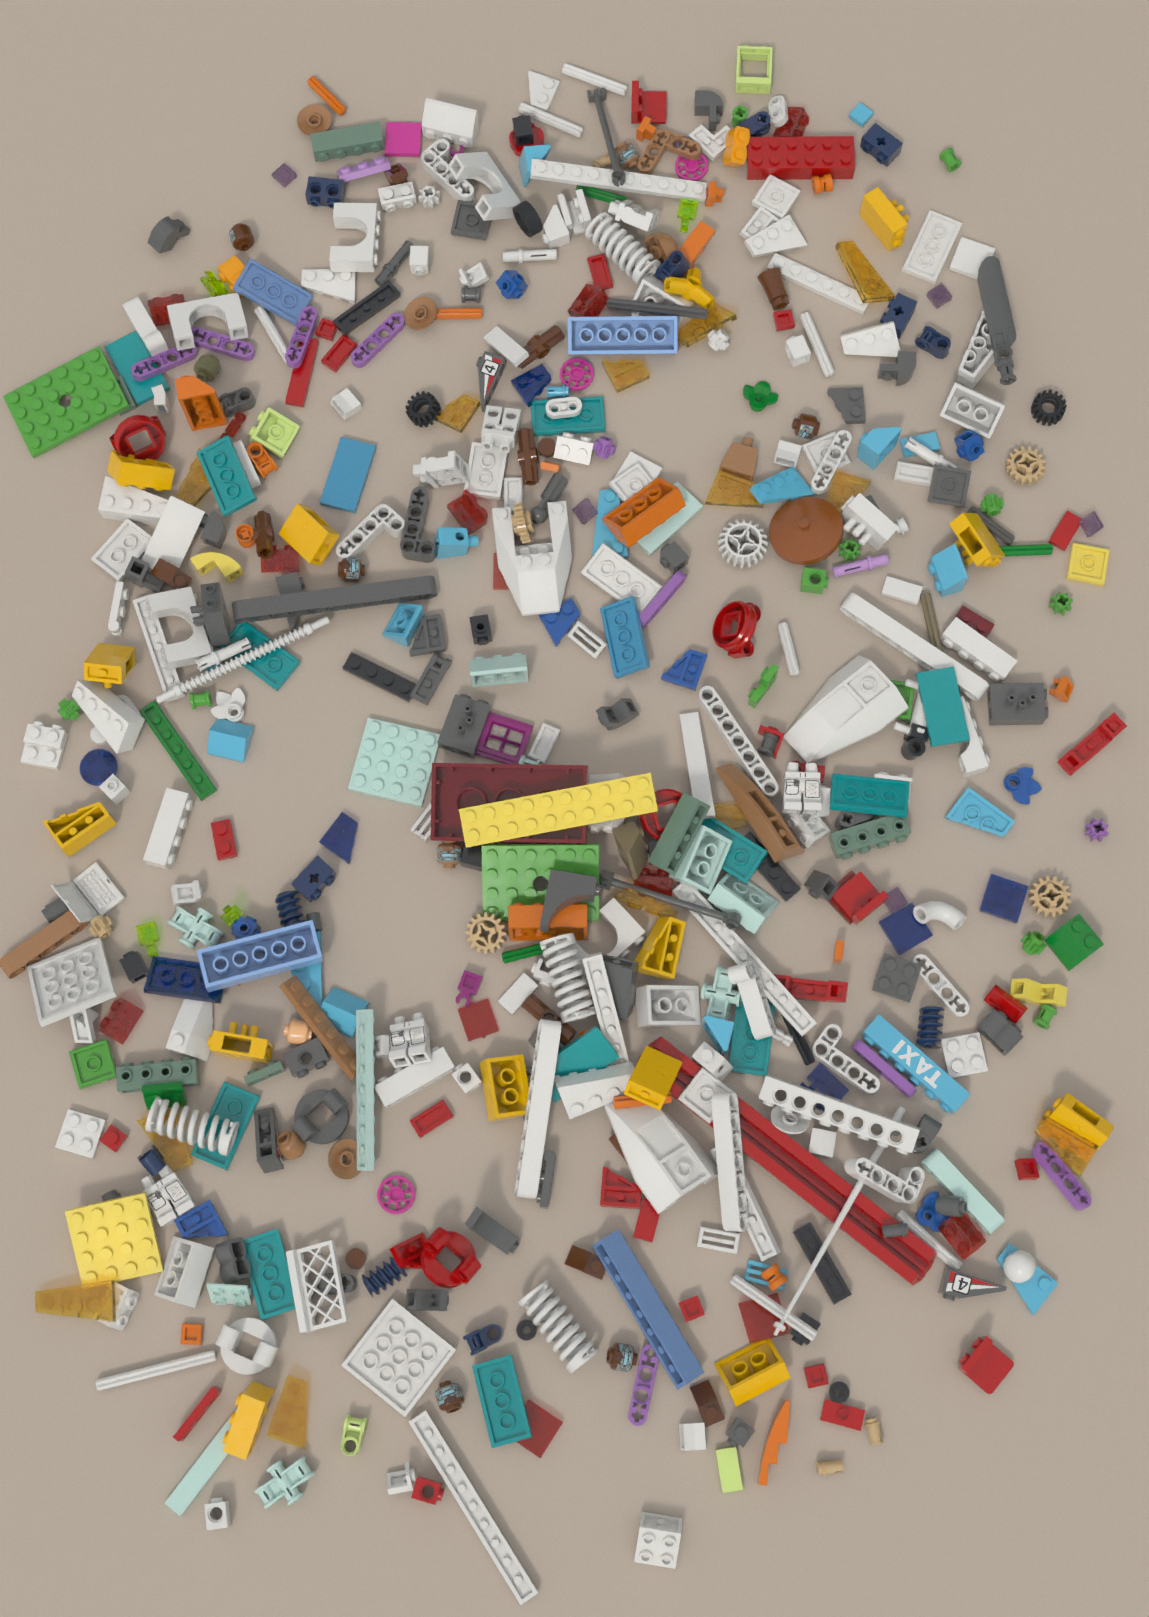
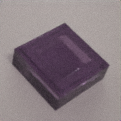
(284, 175)
(585, 511)
(1091, 524)
(895, 900)

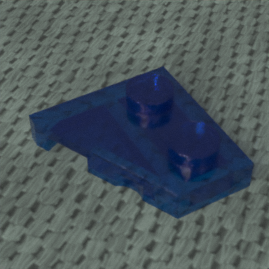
(531, 383)
(341, 837)

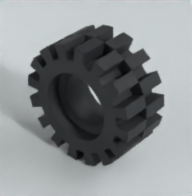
(418, 402)
(1043, 416)

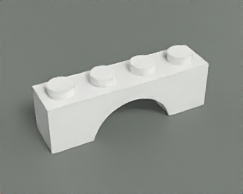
(973, 759)

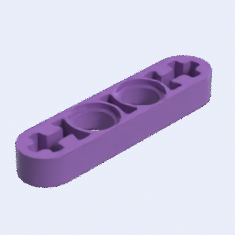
(302, 337)
(223, 340)
(379, 341)
(165, 363)
(662, 598)
(883, 1068)
(1059, 1177)
(641, 1384)

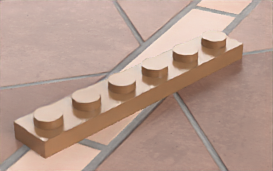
(320, 1025)

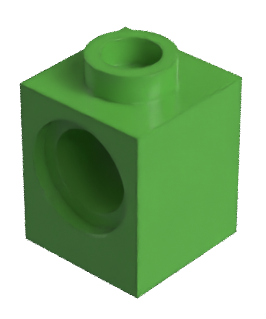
(808, 586)

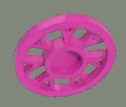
(691, 167)
(576, 374)
(396, 1194)

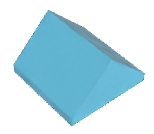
(529, 153)
(404, 623)
(229, 739)
(341, 1010)
(719, 1032)

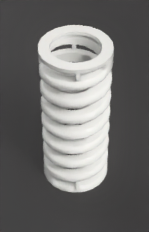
(623, 246)
(554, 944)
(223, 1143)
(536, 1297)

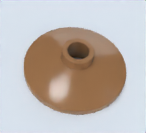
(314, 114)
(420, 313)
(344, 1169)

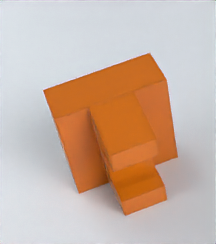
(645, 130)
(713, 194)
(1063, 689)

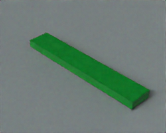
(178, 750)

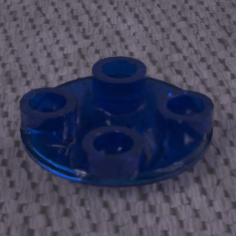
(98, 766)

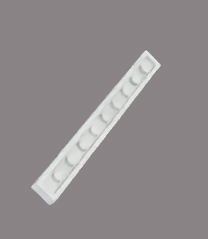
(602, 178)
(741, 953)
(473, 1507)

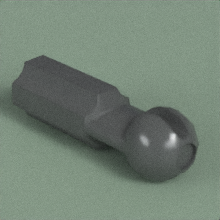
(550, 494)

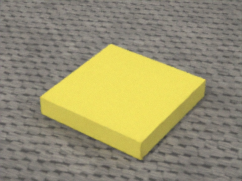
(1087, 564)

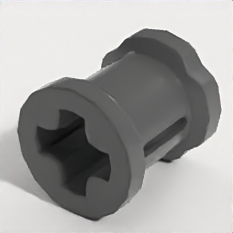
(469, 294)
(768, 744)

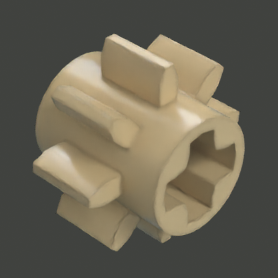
(101, 926)

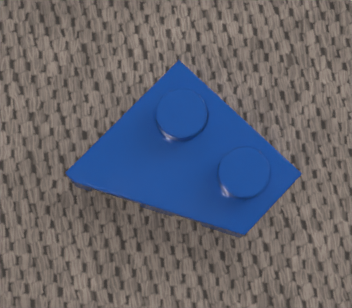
(560, 623)
(687, 670)
(201, 1222)

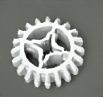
(729, 536)

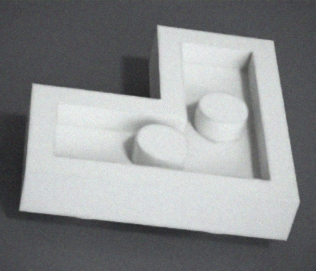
(710, 144)

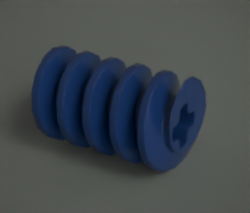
(288, 908)
(929, 1026)
(383, 1276)

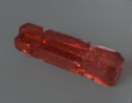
(234, 425)

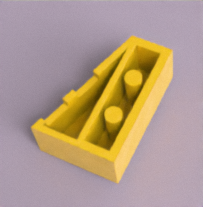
(140, 473)
(80, 827)
(662, 949)
(247, 1420)

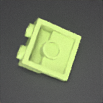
(273, 432)

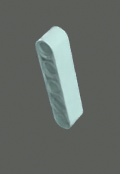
(957, 1185)

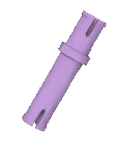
(860, 565)

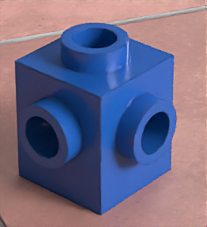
(511, 284)
(969, 445)
(239, 925)

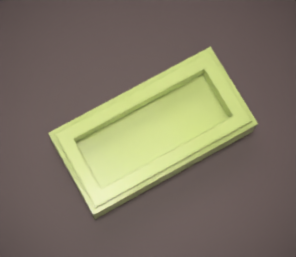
(729, 1469)

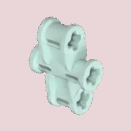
(195, 928)
(720, 995)
(282, 1480)

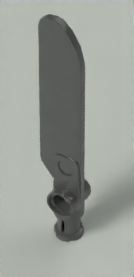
(997, 316)

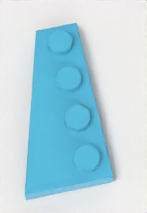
(607, 502)
(312, 977)

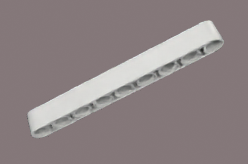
(911, 644)
(537, 1109)

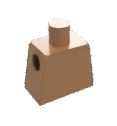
(740, 459)

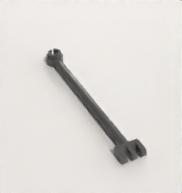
(617, 173)
(731, 919)

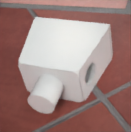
(712, 1061)

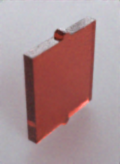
(478, 1020)

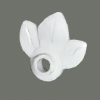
(229, 703)

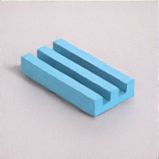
(761, 1265)

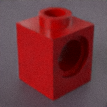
(418, 1493)

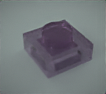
(939, 296)

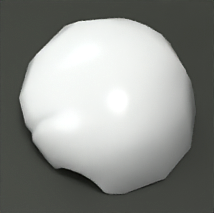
(1019, 1266)

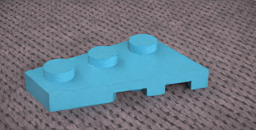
(780, 487)
(980, 814)
(1034, 1290)

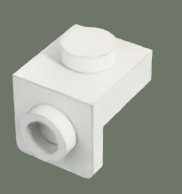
(474, 276)
(186, 893)
(540, 975)
(401, 1480)

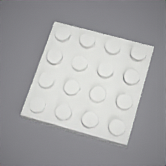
(71, 981)
(398, 1357)

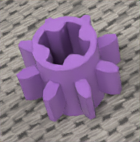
(604, 447)
(1101, 829)

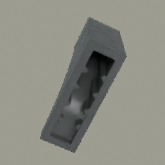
(565, 890)
(492, 1231)

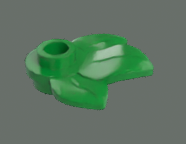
(759, 396)

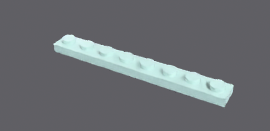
(365, 1089)

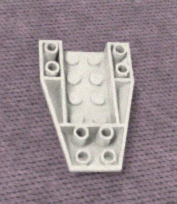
(846, 710)
(660, 1154)

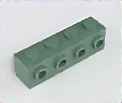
(347, 141)
(679, 833)
(869, 835)
(131, 1077)

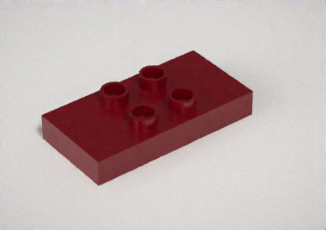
(474, 784)

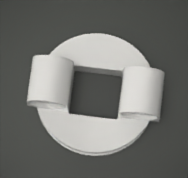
(230, 1338)

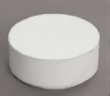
(97, 737)

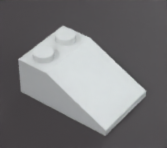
(667, 1006)

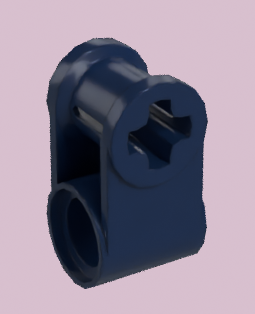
(757, 126)
(673, 266)
(931, 341)
(152, 1161)
(482, 1338)

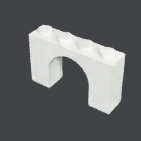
(482, 168)
(363, 255)
(224, 307)
(178, 604)
(626, 928)

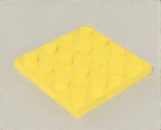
(114, 1239)

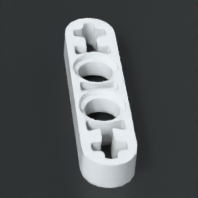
(832, 462)
(943, 983)

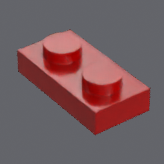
(224, 839)

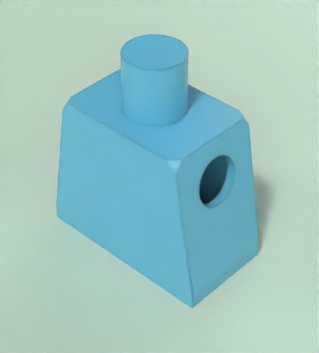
(453, 542)

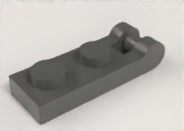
(430, 679)
(546, 1178)

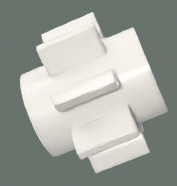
(429, 196)
(718, 339)

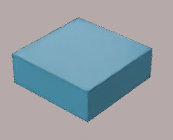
(861, 114)

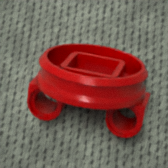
(134, 425)
(737, 643)
(650, 821)
(460, 1247)

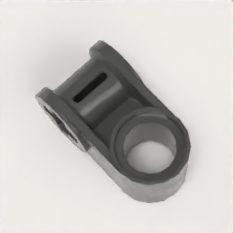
(236, 402)
(854, 819)
(927, 1133)
(323, 1284)

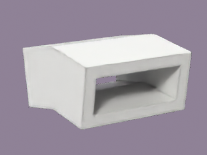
(161, 400)
(346, 404)
(787, 454)
(822, 1142)
(692, 1436)

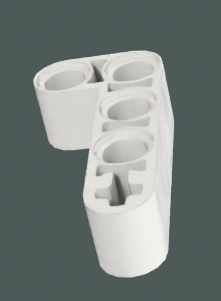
(463, 189)
(144, 326)
(368, 536)
(753, 998)
(847, 1063)
(898, 1184)

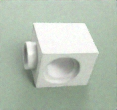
(419, 260)
(797, 350)
(114, 789)
(470, 1086)
(213, 1523)

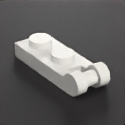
(118, 609)

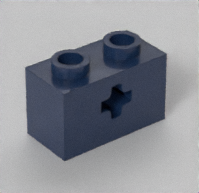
(881, 145)
(904, 308)
(316, 869)

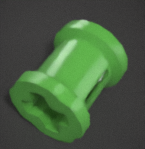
(739, 114)
(950, 160)
(200, 699)
(1044, 1016)

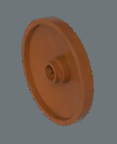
(806, 530)

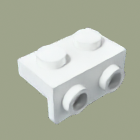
(573, 448)

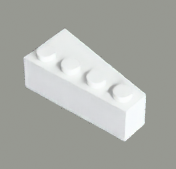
(977, 357)
(130, 503)
(109, 714)
(592, 1089)

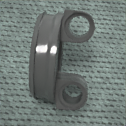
(307, 1130)

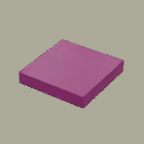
(403, 139)

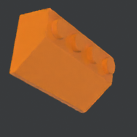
(199, 403)
(644, 511)
(526, 919)

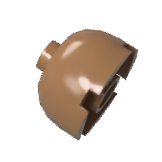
(660, 245)

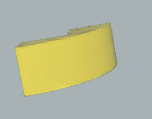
(227, 566)
(1037, 993)

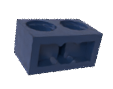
(326, 188)

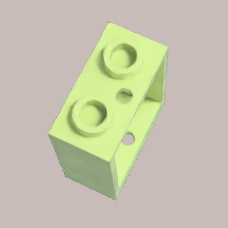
(753, 85)

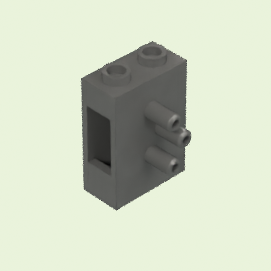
(214, 614)
(1017, 704)
(464, 725)
(622, 981)

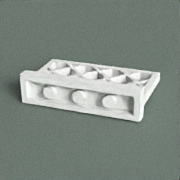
(303, 1294)

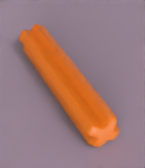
(326, 95)
(459, 313)
(626, 1101)

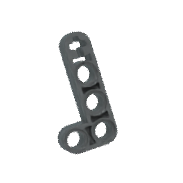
(417, 523)

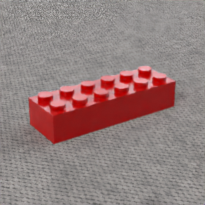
(800, 157)

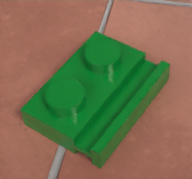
(172, 1091)

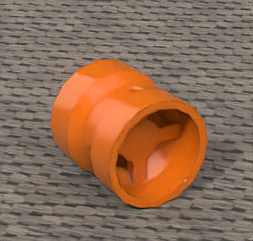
(822, 184)
(243, 532)
(776, 1281)

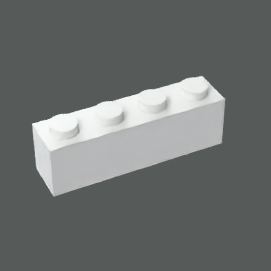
(978, 650)
(167, 829)
(413, 1078)

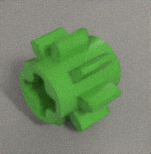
(992, 504)
(851, 545)
(1058, 607)
(68, 709)
(1033, 943)

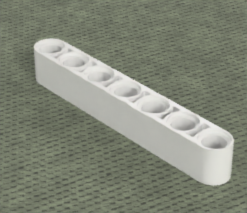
(737, 734)
(730, 1161)

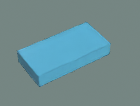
(928, 440)

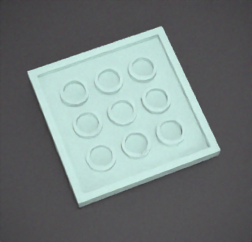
(394, 762)

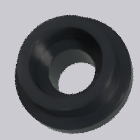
(521, 1325)
(832, 1392)

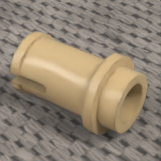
(603, 162)
(874, 1430)
(829, 1467)

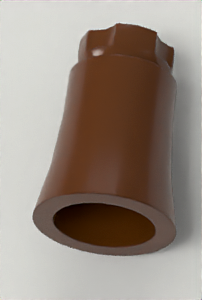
(774, 287)

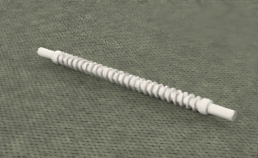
(306, 629)

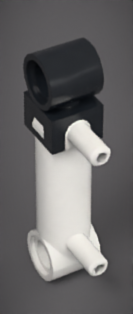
(916, 733)

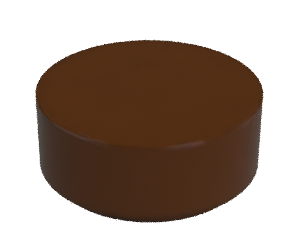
(546, 447)
(355, 1258)

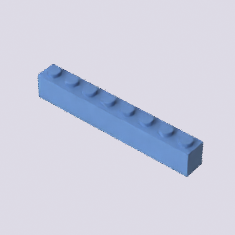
(648, 1309)

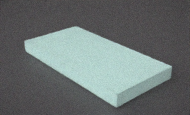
(662, 533)

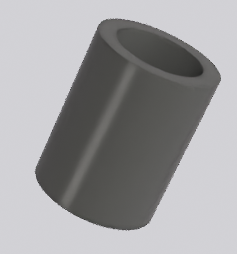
(315, 916)

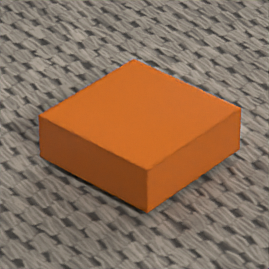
(550, 466)
(838, 951)
(191, 1334)

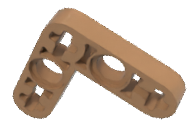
(667, 144)

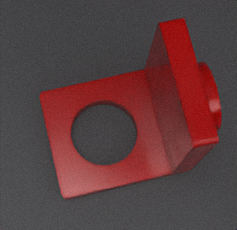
(762, 729)

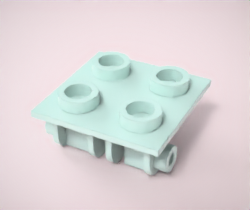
(230, 1294)

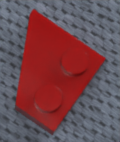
(619, 1192)
(408, 1252)

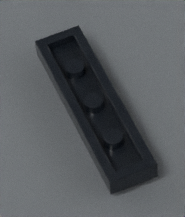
(366, 308)
(379, 676)
(775, 874)
(826, 1269)

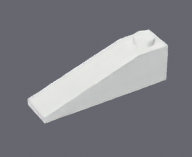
(192, 1030)

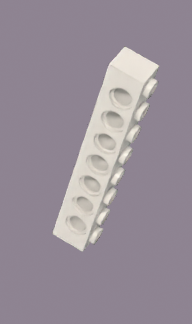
(769, 1097)

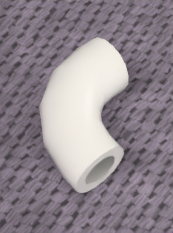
(939, 911)

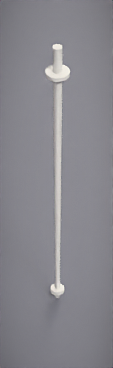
(874, 1158)

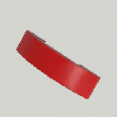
(1092, 744)
(815, 990)

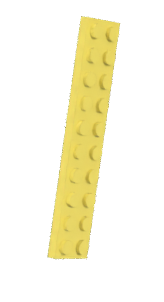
(558, 810)

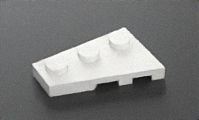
(777, 237)
(336, 284)
(872, 341)

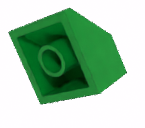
(1073, 942)

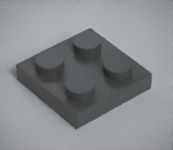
(468, 222)
(949, 486)
(897, 977)

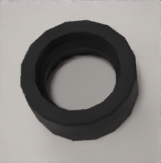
(527, 218)

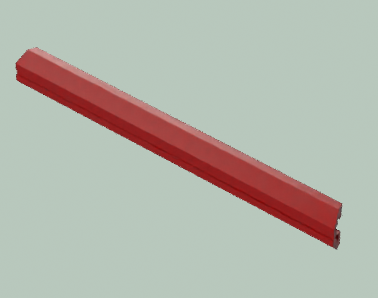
(815, 1182)

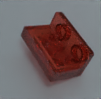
(589, 302)
(158, 308)
(468, 512)
(655, 880)
(120, 1020)
(962, 1235)

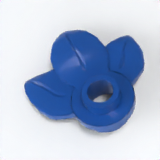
(1024, 786)
(935, 1219)

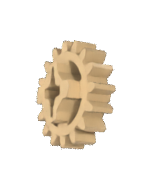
(1026, 464)
(522, 523)
(1046, 901)
(489, 940)

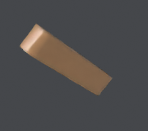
(41, 944)

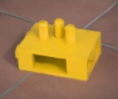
(884, 218)
(309, 534)
(976, 540)
(109, 664)
(241, 1046)
(653, 1078)
(1080, 1119)

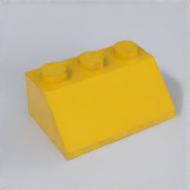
(505, 1086)
(752, 1371)

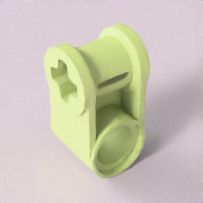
(353, 1433)

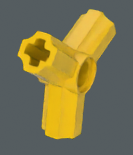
(690, 288)

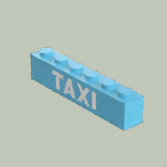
(915, 1064)

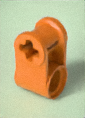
(263, 462)

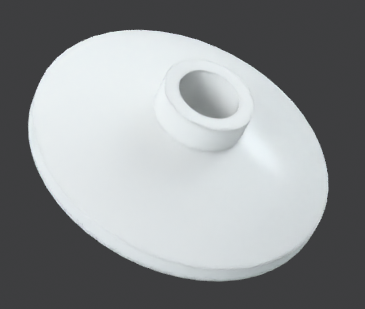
(788, 1122)

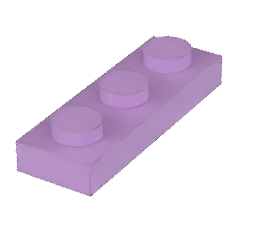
(363, 169)

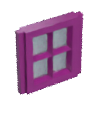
(504, 739)

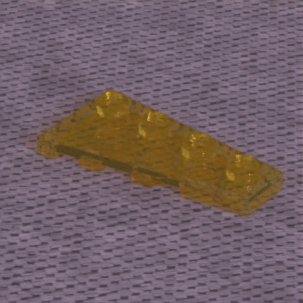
(863, 275)
(80, 1301)

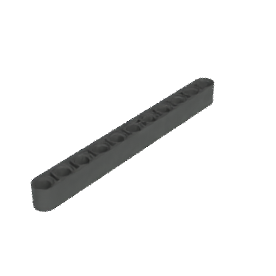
(334, 599)

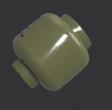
(207, 367)

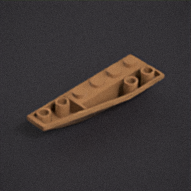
(761, 814)

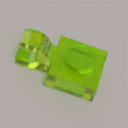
(687, 211)
(213, 286)
(231, 914)
(147, 936)

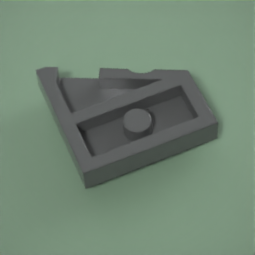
(849, 403)
(429, 636)

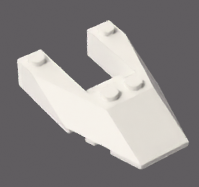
(535, 571)

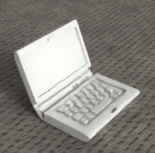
(89, 894)

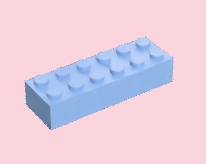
(622, 335)
(259, 956)

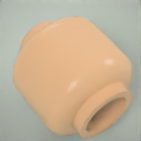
(298, 1032)

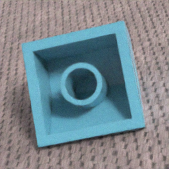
(877, 445)
(948, 571)

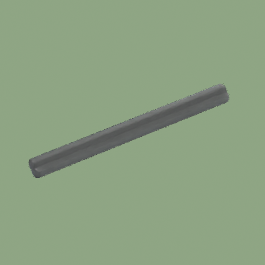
(657, 308)

